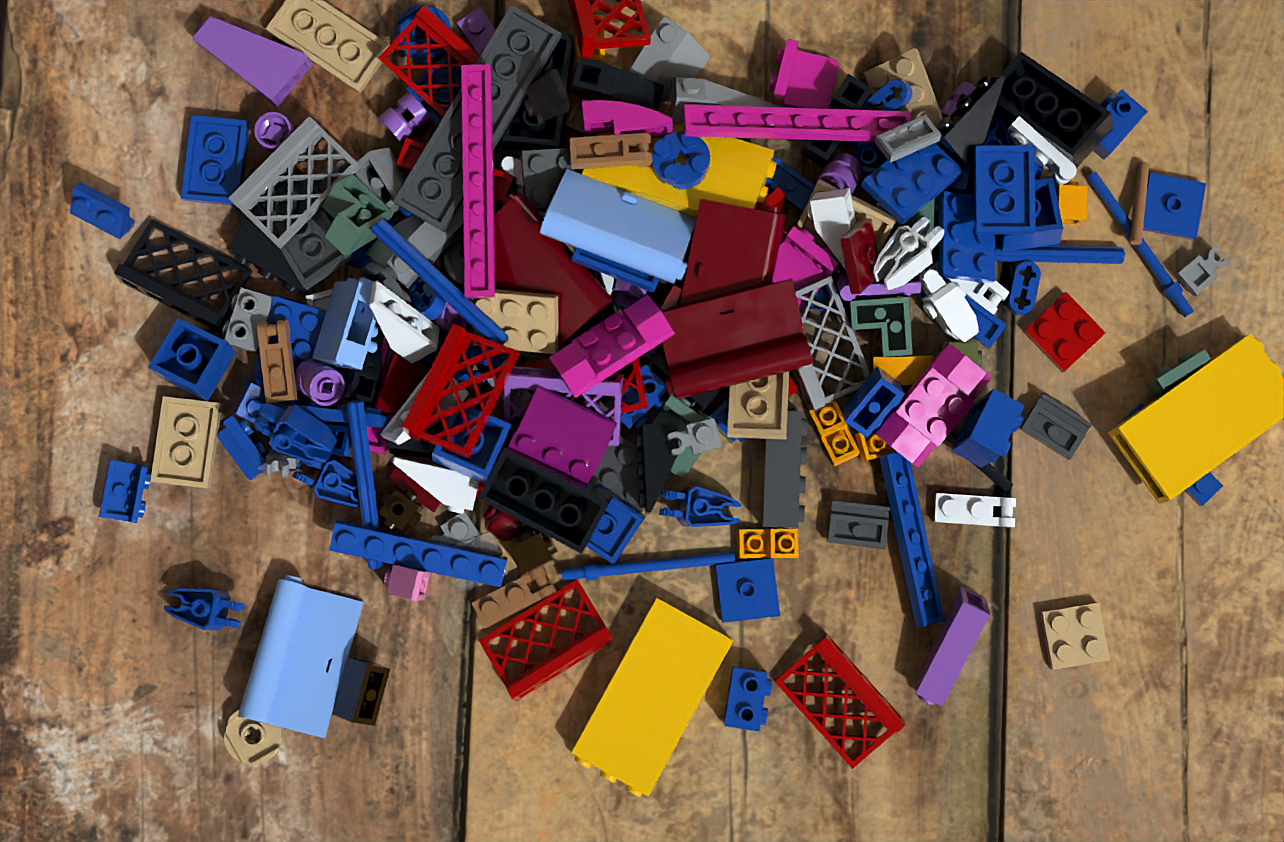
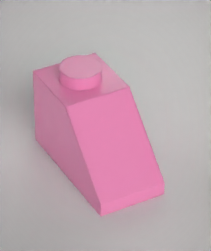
(407, 582)

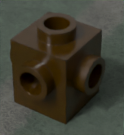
(411, 513)

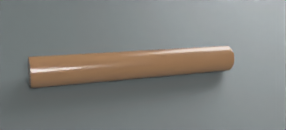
(1139, 203)

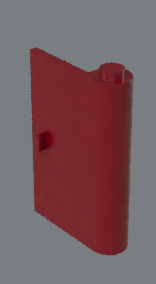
(736, 250)
(543, 265)
(735, 347)

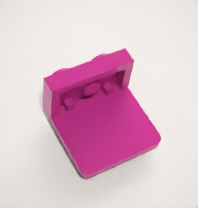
(803, 78)
(803, 261)

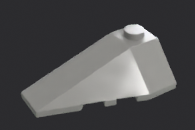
(670, 55)
(704, 92)
(423, 237)

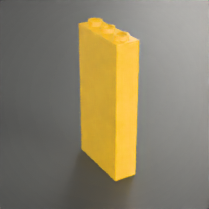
(734, 176)
(1203, 419)
(651, 698)

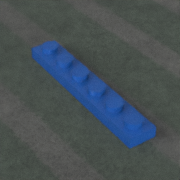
(912, 539)
(418, 553)

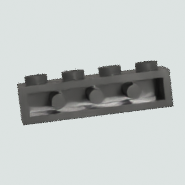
(783, 476)

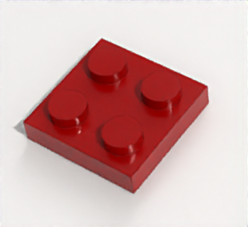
(1064, 332)

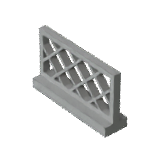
(274, 170)
(806, 377)

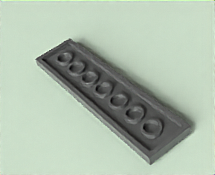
(516, 58)

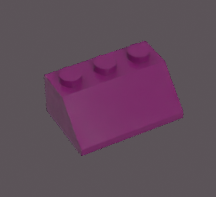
(562, 434)

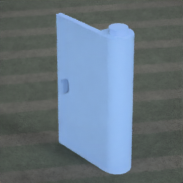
(619, 226)
(290, 667)

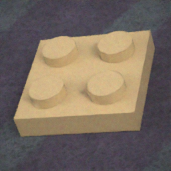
(1074, 636)

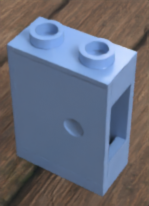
(348, 325)

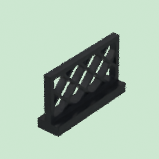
(166, 292)

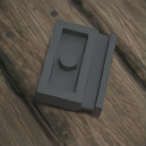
(1055, 426)
(858, 524)

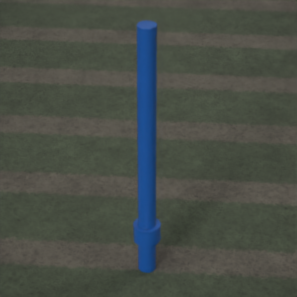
(1172, 289)
(592, 571)

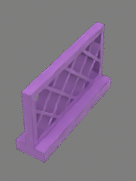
(528, 378)

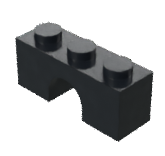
(849, 96)

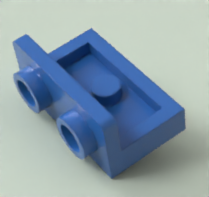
(100, 210)
(243, 446)
(124, 491)

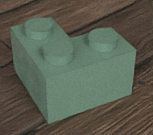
(354, 214)
(890, 315)

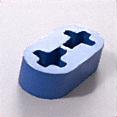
(886, 92)
(1030, 289)
(426, 299)

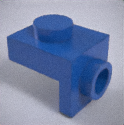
(251, 400)

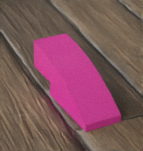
(624, 118)

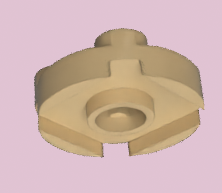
(250, 751)

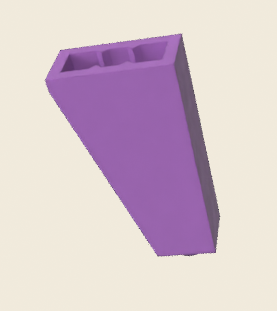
(259, 62)
(952, 646)

